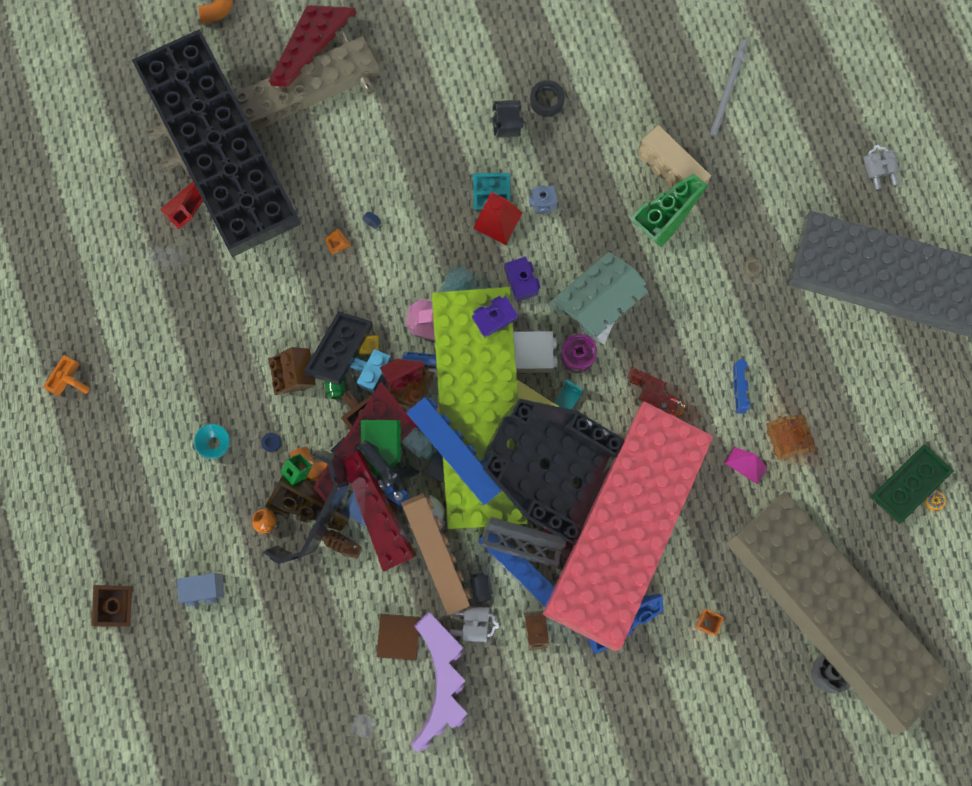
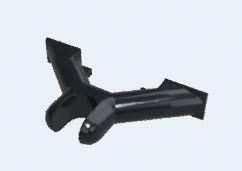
(388, 474)

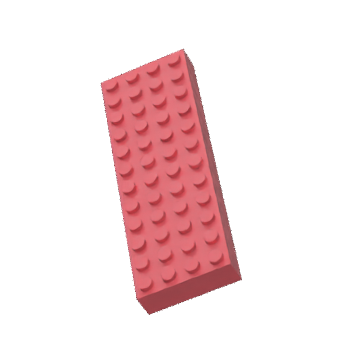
(628, 527)

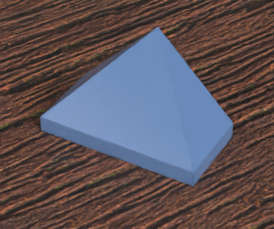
(353, 510)

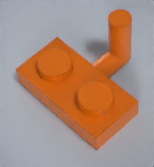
(63, 375)

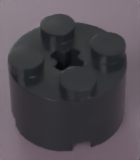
(507, 118)

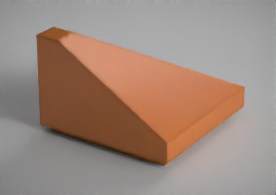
(338, 240)

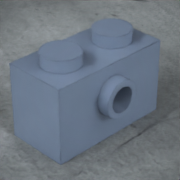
(200, 588)

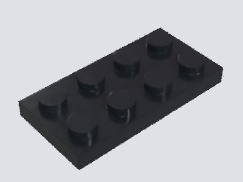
(338, 348)

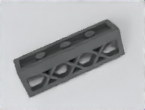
(523, 535)

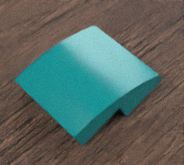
(490, 182)

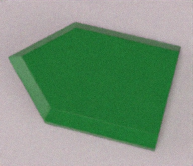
(386, 436)

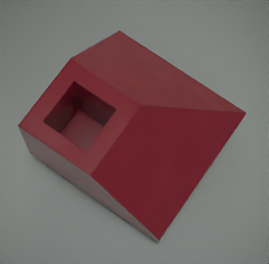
(402, 372)

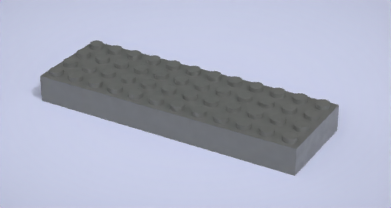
(884, 273)

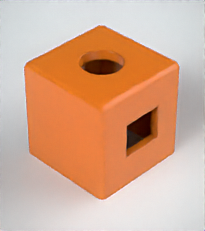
(716, 621)

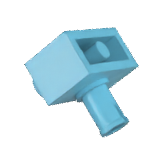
(371, 374)

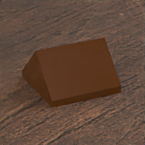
(111, 606)

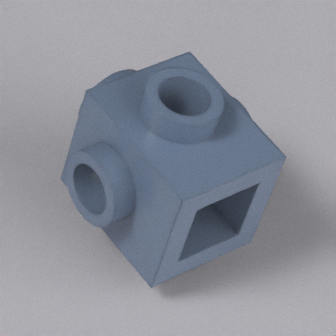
(543, 199)

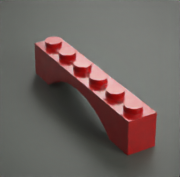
(182, 206)

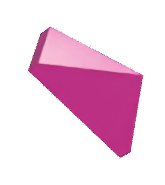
(746, 464)

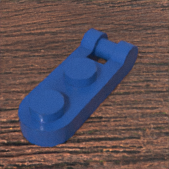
(740, 387)

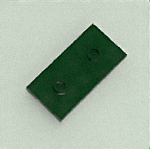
(912, 484)

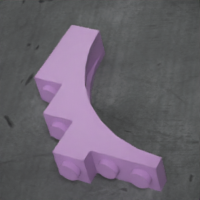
(448, 681)

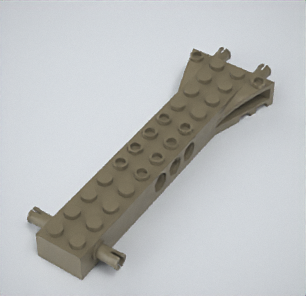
(321, 79)

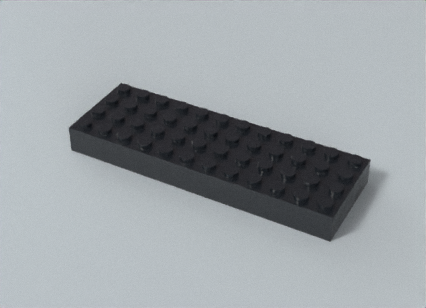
(216, 143)

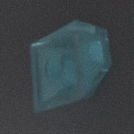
(458, 279)

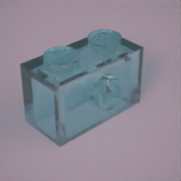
(419, 445)

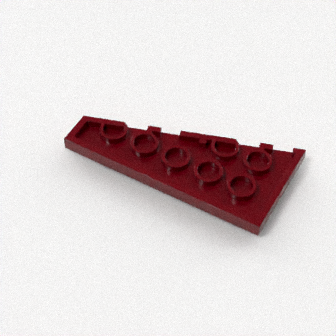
(309, 37)
(379, 407)

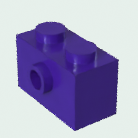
(522, 279)
(494, 316)

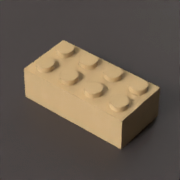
(669, 158)

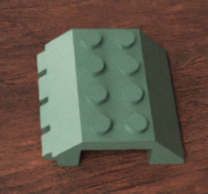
(600, 293)

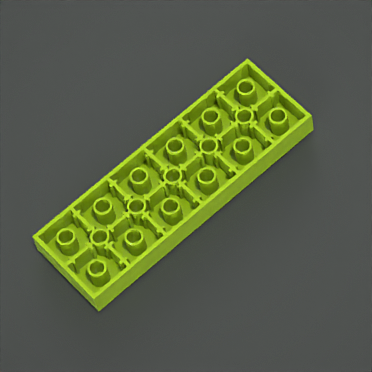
(474, 392)

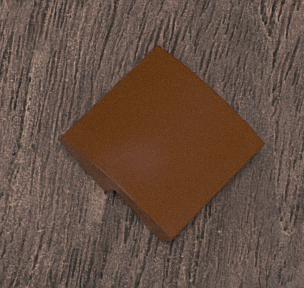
(398, 637)

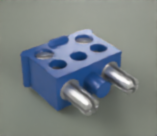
(394, 497)

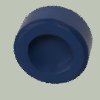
(372, 220)
(271, 442)

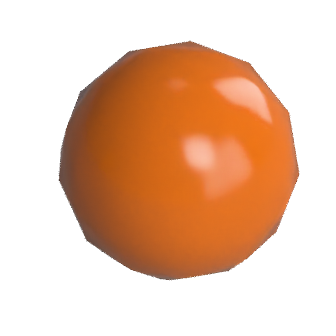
(264, 521)

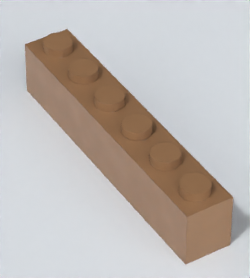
(435, 553)

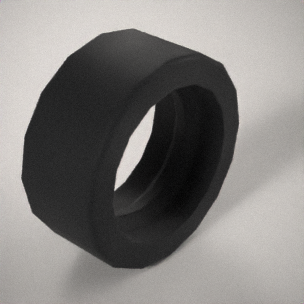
(551, 86)

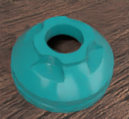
(202, 439)

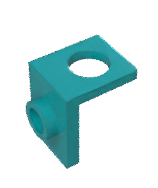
(569, 395)

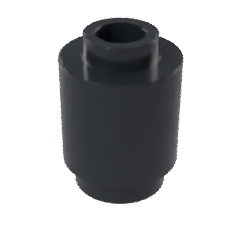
(481, 587)

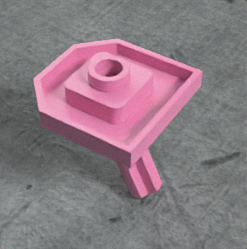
(420, 320)

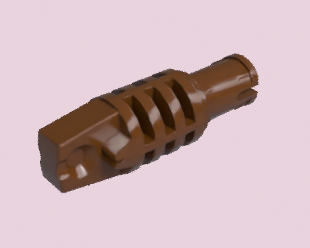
(341, 544)

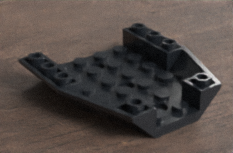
(572, 448)

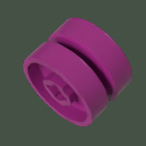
(573, 345)

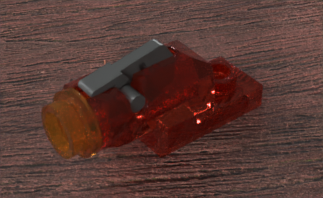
(653, 393)

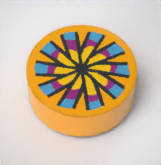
(935, 501)

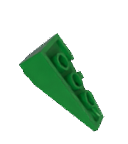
(665, 213)

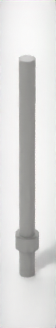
(739, 58)

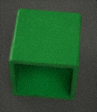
(292, 466)

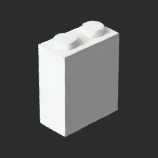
(535, 352)

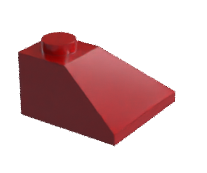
(498, 218)

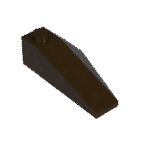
(302, 501)

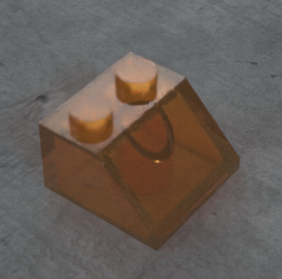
(790, 437)

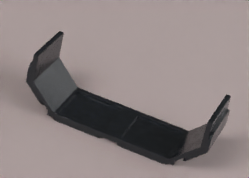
(340, 483)

